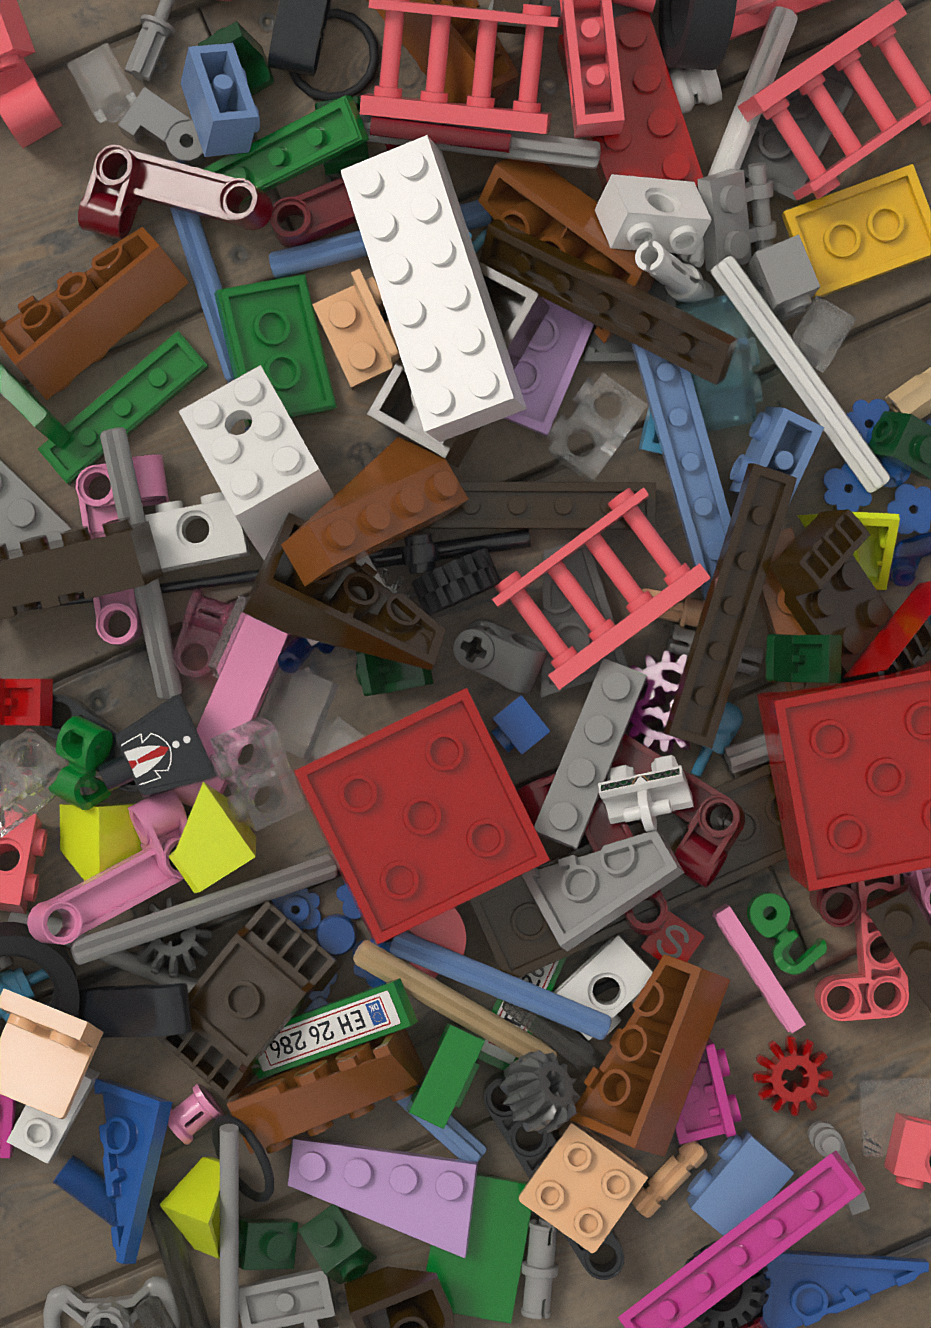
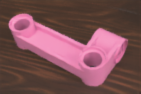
(94, 513)
(159, 825)

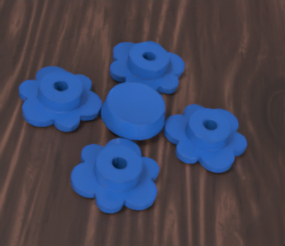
(904, 495)
(334, 933)

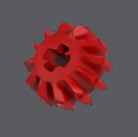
(795, 1091)

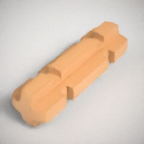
(669, 1178)

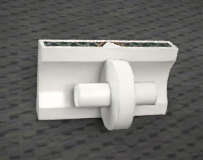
(647, 794)

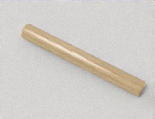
(448, 1001)

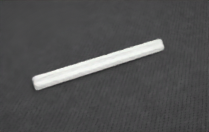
(760, 75)
(800, 374)

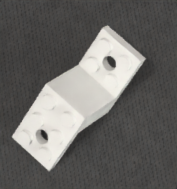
(263, 469)

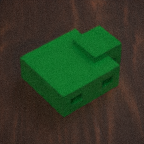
(447, 1077)

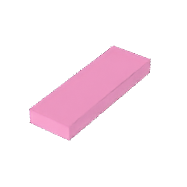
(757, 968)

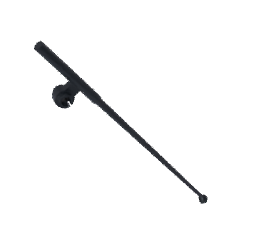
(418, 554)

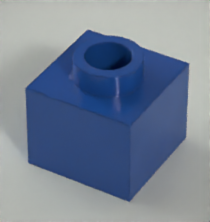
(518, 726)

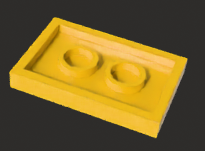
(864, 229)

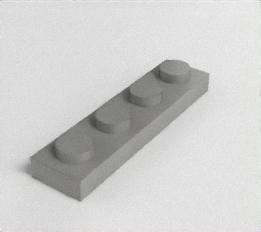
(590, 753)

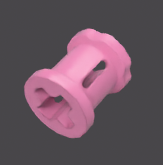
(193, 1113)

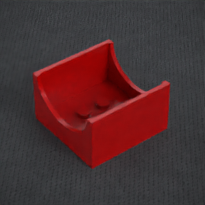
(853, 776)
(420, 816)

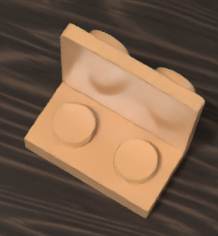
(358, 331)
(43, 1054)
(583, 1186)

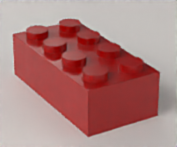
(654, 129)

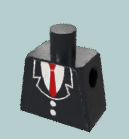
(159, 752)

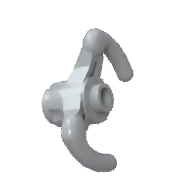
(108, 1311)

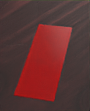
(895, 633)

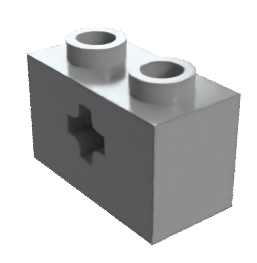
(784, 277)

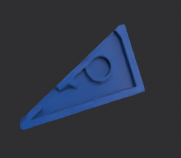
(131, 1158)
(822, 1283)

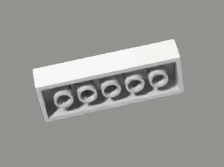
(433, 289)

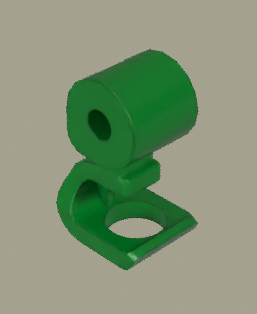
(84, 747)
(770, 918)

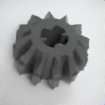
(173, 955)
(539, 1092)

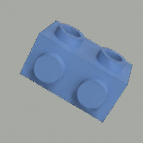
(219, 99)
(778, 442)
(738, 1183)

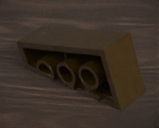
(78, 563)

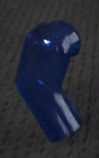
(907, 558)
(297, 653)

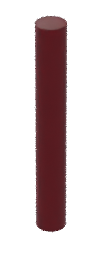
(441, 134)

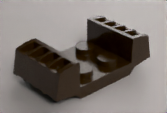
(835, 596)
(249, 999)

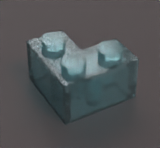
(734, 398)

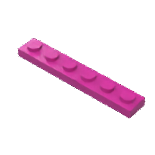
(747, 1247)

